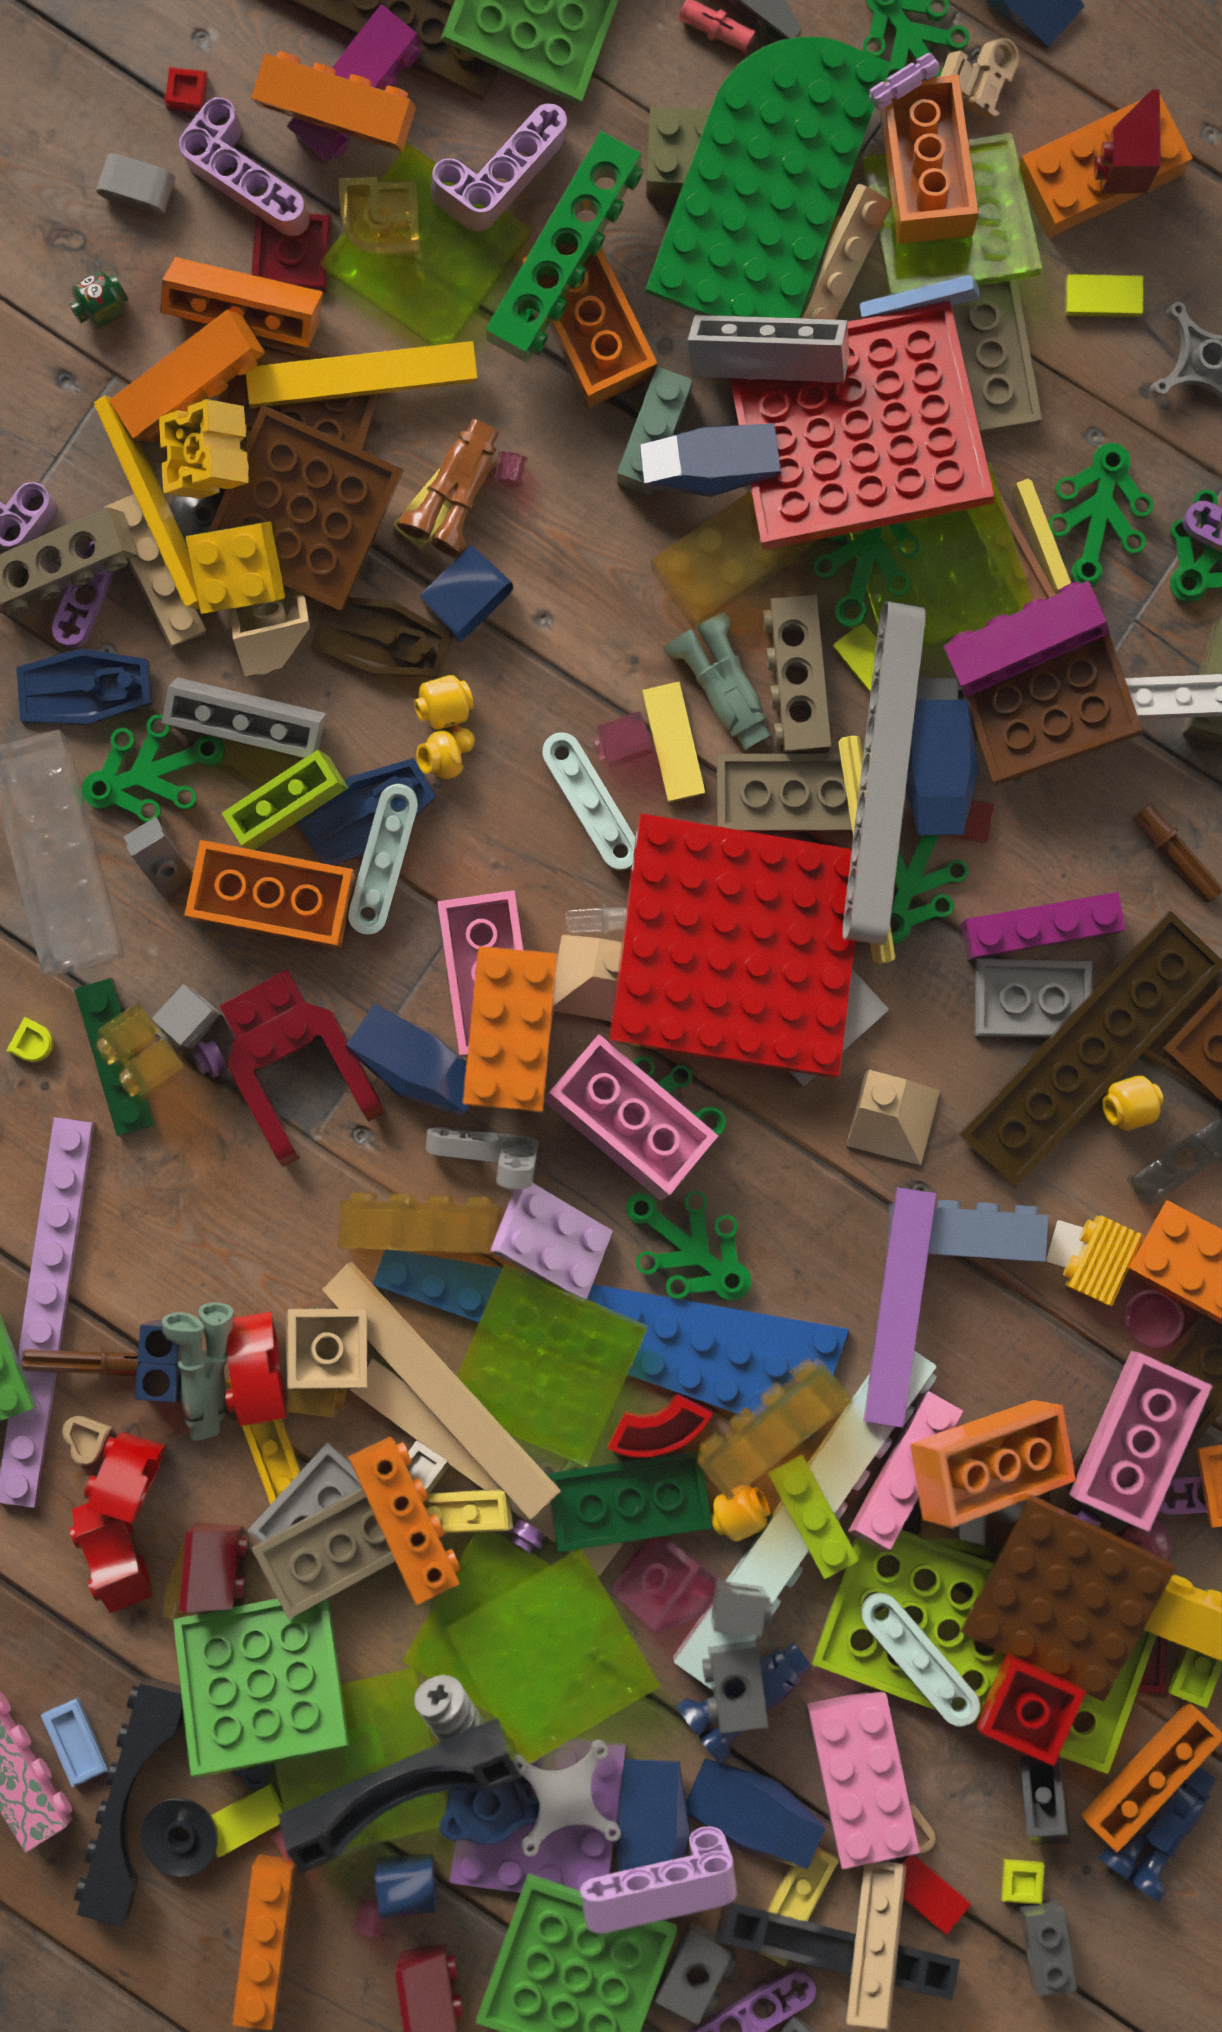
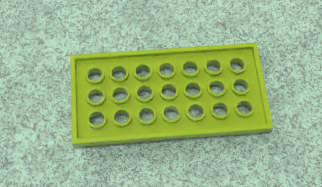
(872, 1667)

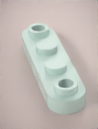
(589, 800)
(382, 859)
(920, 1659)

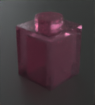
(622, 740)

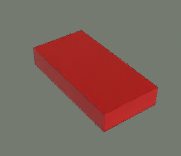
(932, 1894)

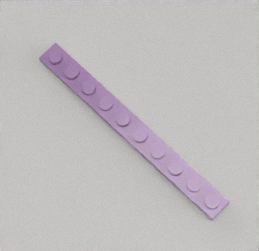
(47, 1304)

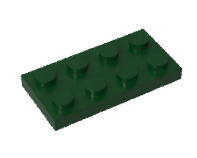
(629, 1501)

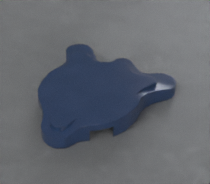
(488, 1815)

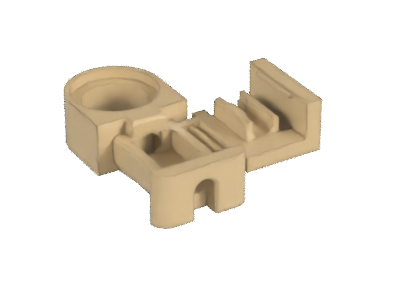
(984, 78)

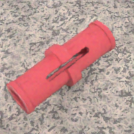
(717, 25)

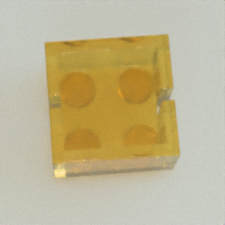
(126, 1037)

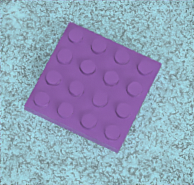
(565, 1855)

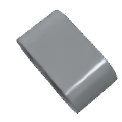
(135, 184)

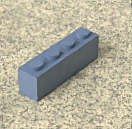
(986, 1231)

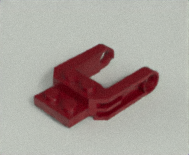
(272, 1025)

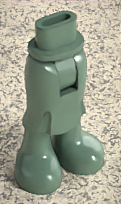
(723, 682)
(202, 1369)

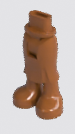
(455, 487)

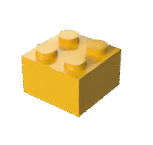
(235, 567)

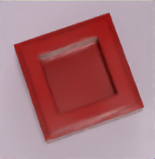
(186, 89)

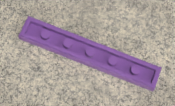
(899, 1307)

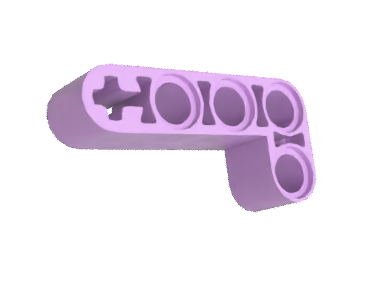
(506, 164)
(248, 176)
(17, 514)
(663, 1888)

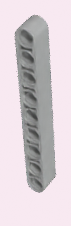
(884, 773)

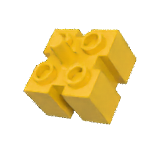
(203, 449)

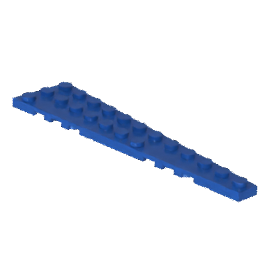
(688, 1347)

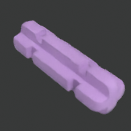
(904, 81)

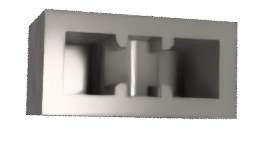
(185, 1018)

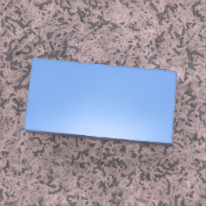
(75, 1742)

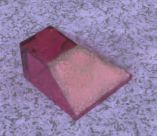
(665, 1584)

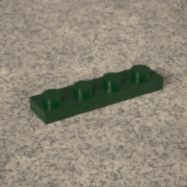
(98, 1006)

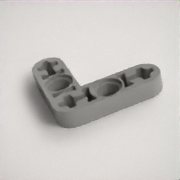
(514, 1153)

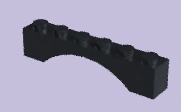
(328, 1823)
(111, 1878)
(829, 1948)

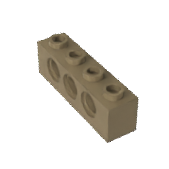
(112, 550)
(800, 615)

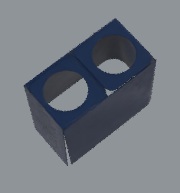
(466, 593)
(147, 1362)
(405, 1885)

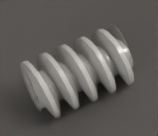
(446, 1707)

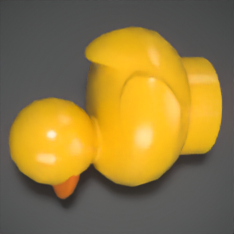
(443, 752)

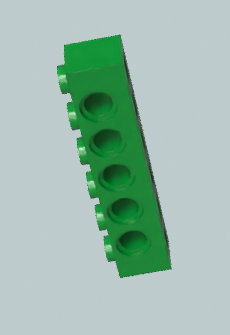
(604, 159)

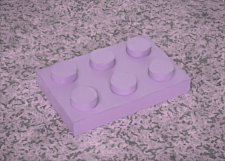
(551, 1240)

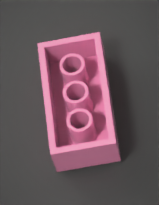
(465, 925)
(630, 1118)
(1140, 1440)
(862, 1778)

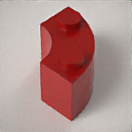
(255, 1370)
(660, 1430)
(125, 1476)
(116, 1570)

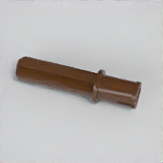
(1178, 853)
(80, 1362)

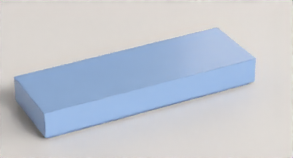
(954, 290)

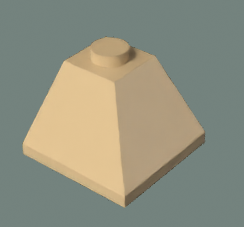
(269, 631)
(586, 977)
(893, 1117)
(326, 1348)

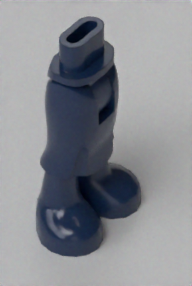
(779, 1677)
(1164, 1832)

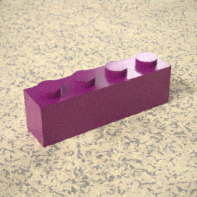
(375, 54)
(1027, 637)
(1043, 926)

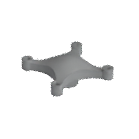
(1198, 358)
(566, 1798)

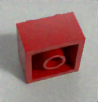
(1030, 1709)

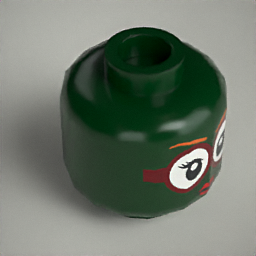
(98, 299)

